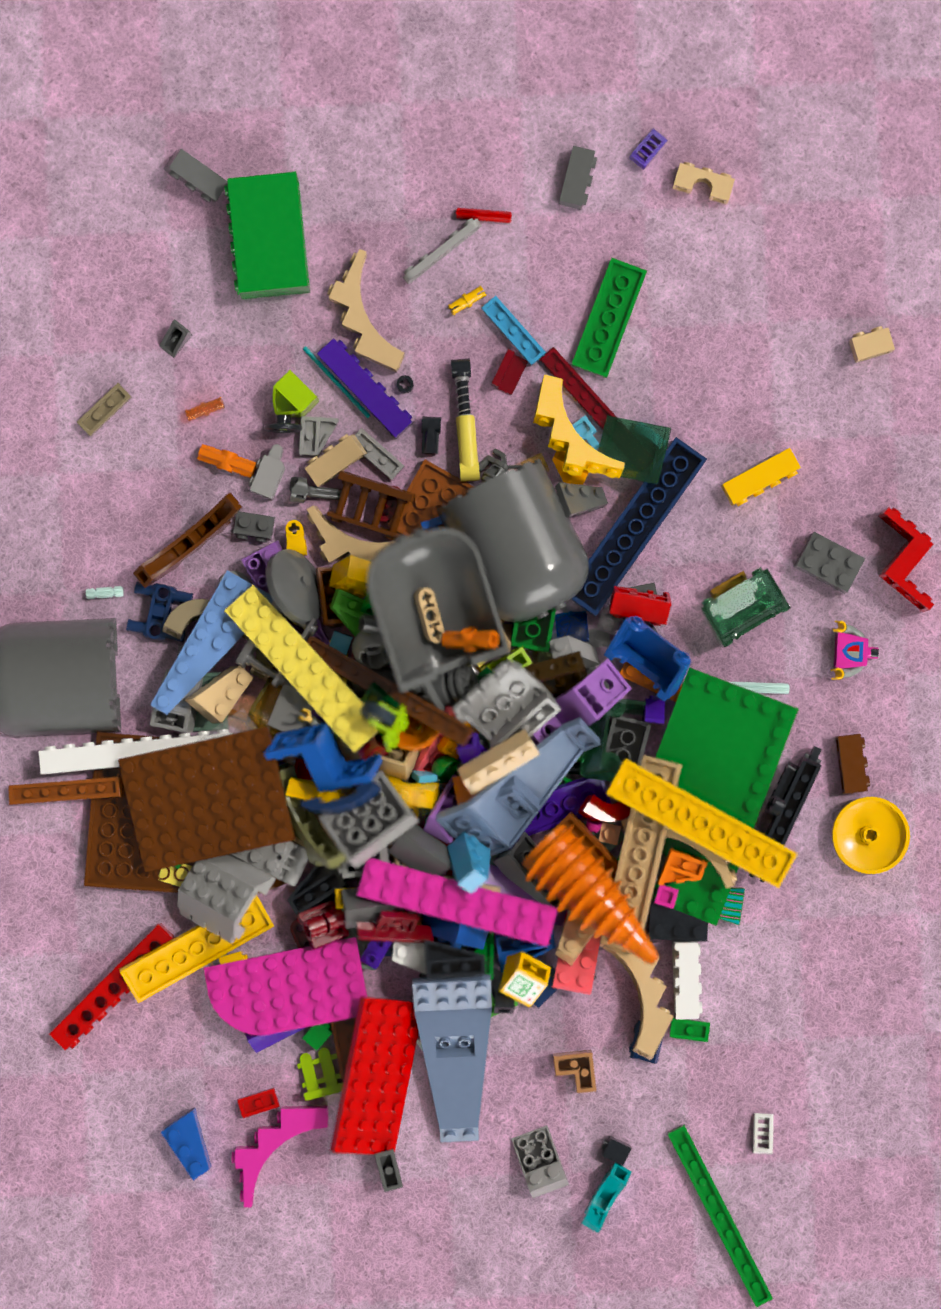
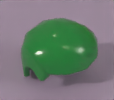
(444, 768)

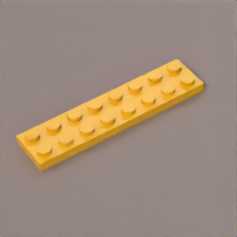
(188, 954)

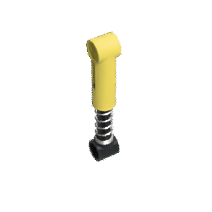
(465, 422)

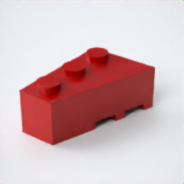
(647, 606)

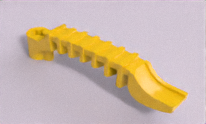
(308, 790)

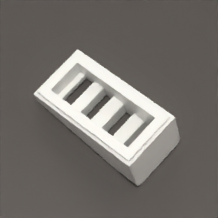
(758, 1150)

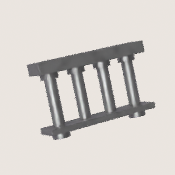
(247, 658)

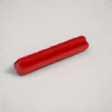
(484, 215)

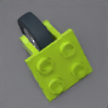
(382, 718)

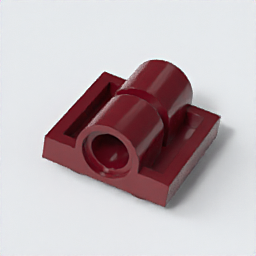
(323, 924)

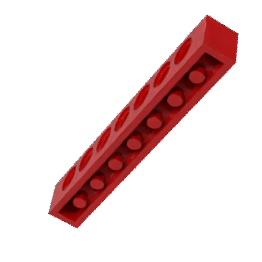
(61, 1032)

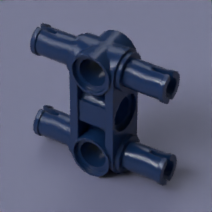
(159, 610)

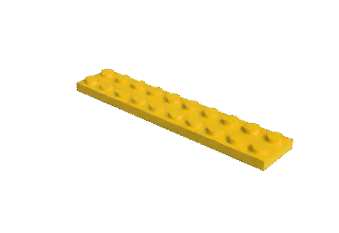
(701, 823)

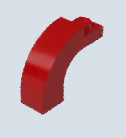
(599, 811)

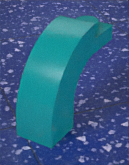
(604, 1196)

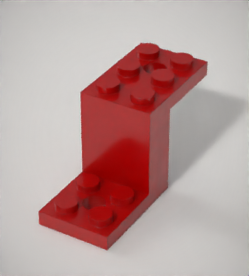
(906, 559)

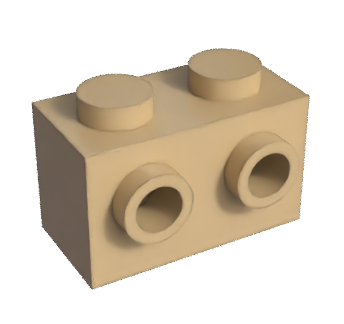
(871, 344)

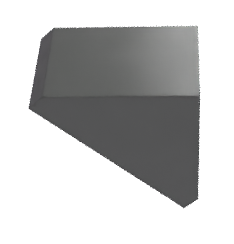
(175, 338)

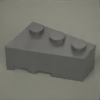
(195, 175)

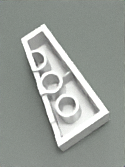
(686, 979)

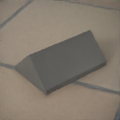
(422, 852)
(362, 909)

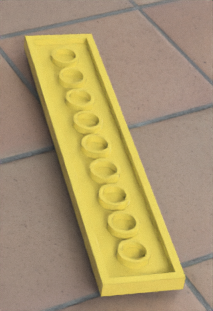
(301, 667)

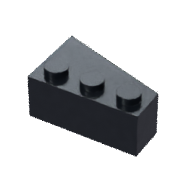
(316, 888)
(672, 924)

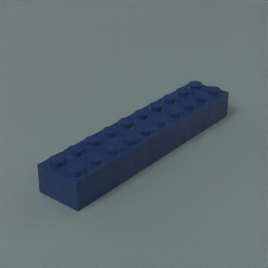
(638, 525)

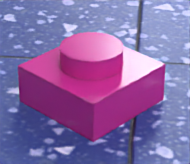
(666, 896)

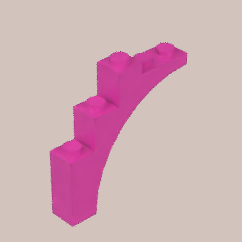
(251, 1158)

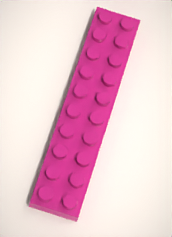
(449, 901)

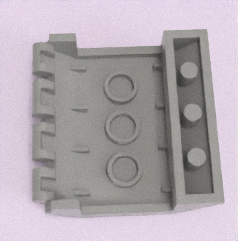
(507, 704)
(220, 892)

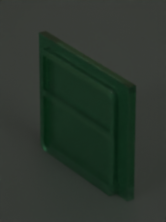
(637, 445)

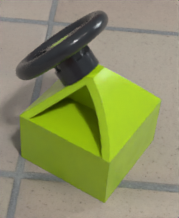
(290, 400)

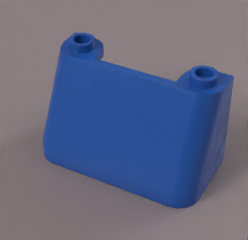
(650, 655)

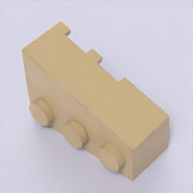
(221, 694)

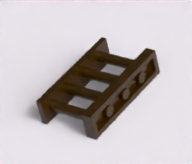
(559, 673)

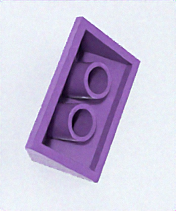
(446, 801)

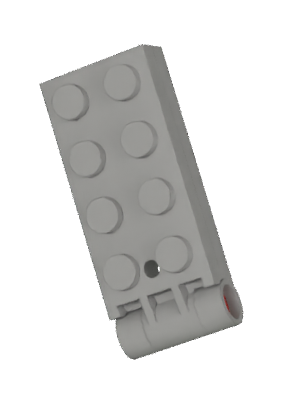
(268, 860)

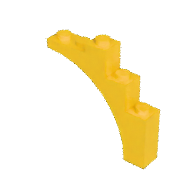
(563, 436)

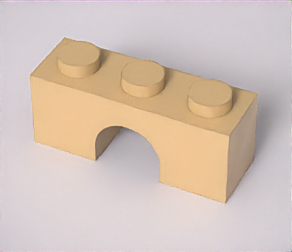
(719, 184)

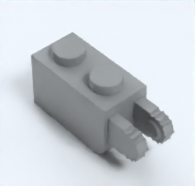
(268, 474)

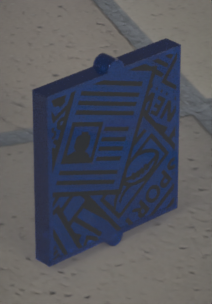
(573, 625)

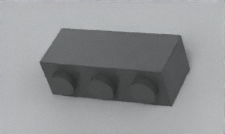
(578, 178)

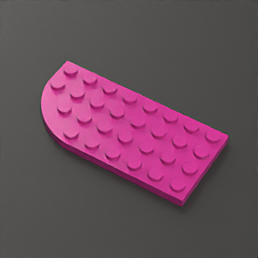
(288, 988)

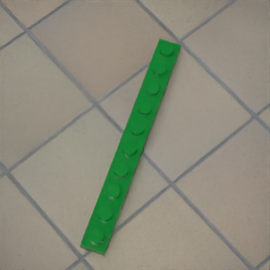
(720, 1216)

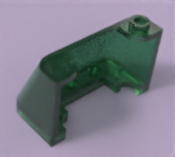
(744, 607)

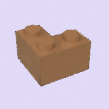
(577, 1063)

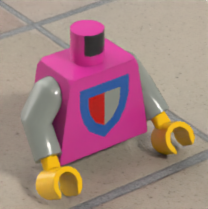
(850, 651)

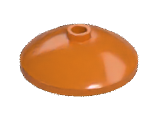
(416, 739)

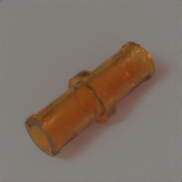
(204, 408)

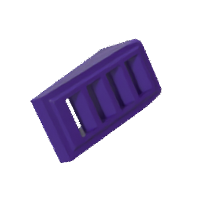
(640, 161)

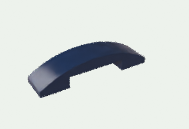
(365, 793)

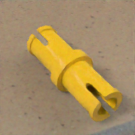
(466, 300)

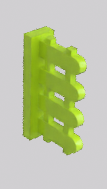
(311, 1080)

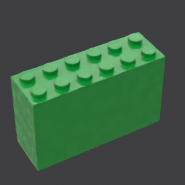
(267, 235)

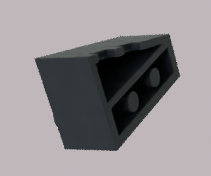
(449, 961)

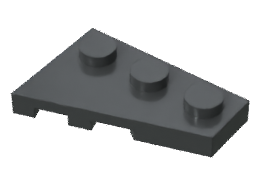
(580, 498)

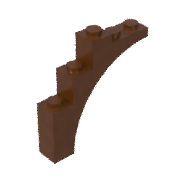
(190, 542)

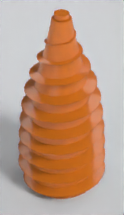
(587, 890)

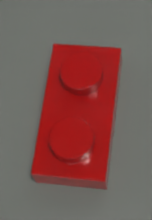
(258, 1102)

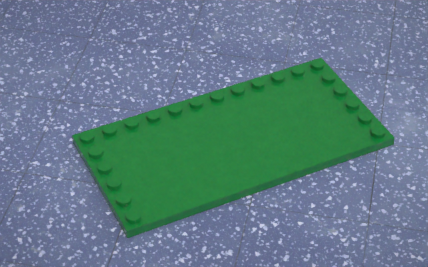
(728, 758)

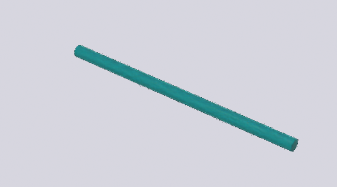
(336, 382)

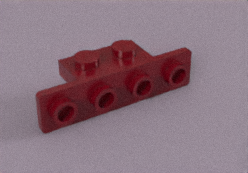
(394, 928)

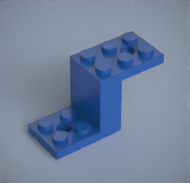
(323, 757)

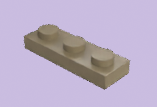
(104, 409)

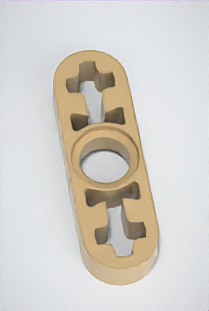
(430, 599)

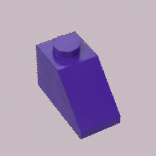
(654, 710)

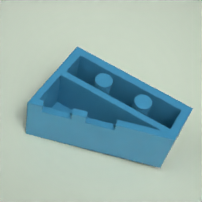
(469, 861)

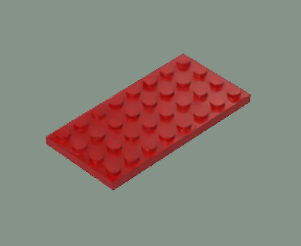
(376, 1077)

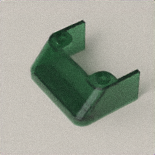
(597, 762)

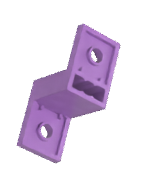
(587, 699)

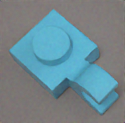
(586, 431)

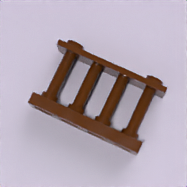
(384, 492)

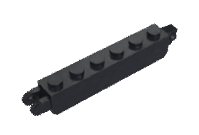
(795, 798)

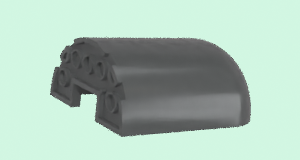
(522, 540)
(454, 572)
(59, 678)

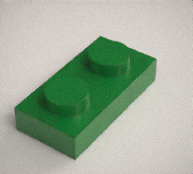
(689, 1029)

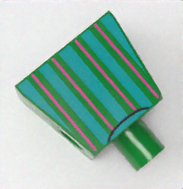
(733, 906)

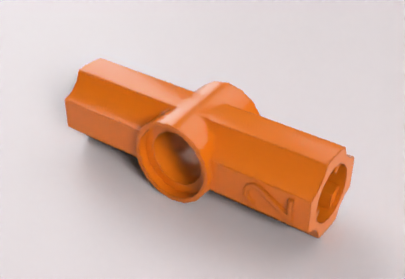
(226, 460)
(470, 639)

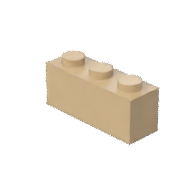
(335, 459)

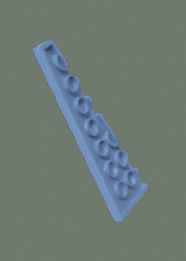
(206, 645)

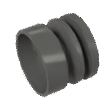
(455, 684)

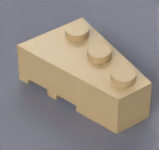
(573, 939)

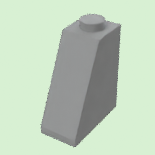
(568, 645)

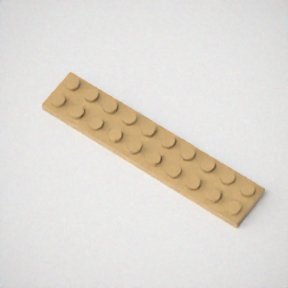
(643, 848)

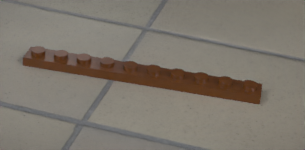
(415, 706)

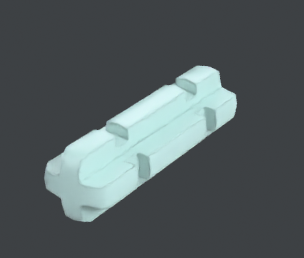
(105, 592)

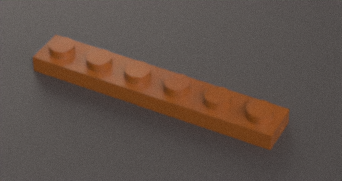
(65, 790)

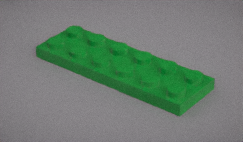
(609, 317)

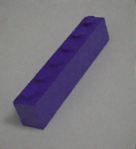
(362, 385)

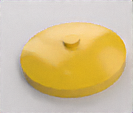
(870, 835)

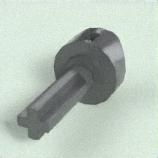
(300, 490)

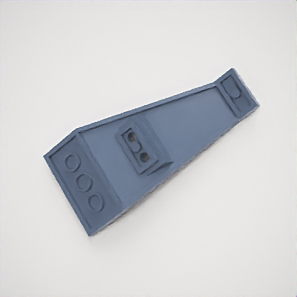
(509, 804)
(454, 1038)

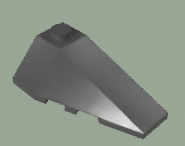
(511, 866)

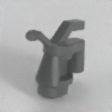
(497, 467)

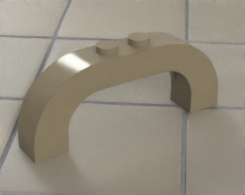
(192, 611)

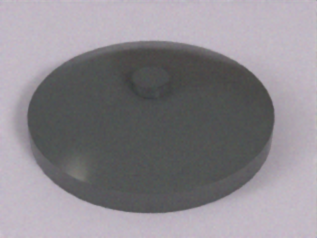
(294, 585)

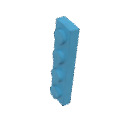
(513, 330)

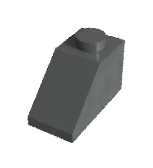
(389, 1170)

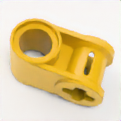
(296, 541)

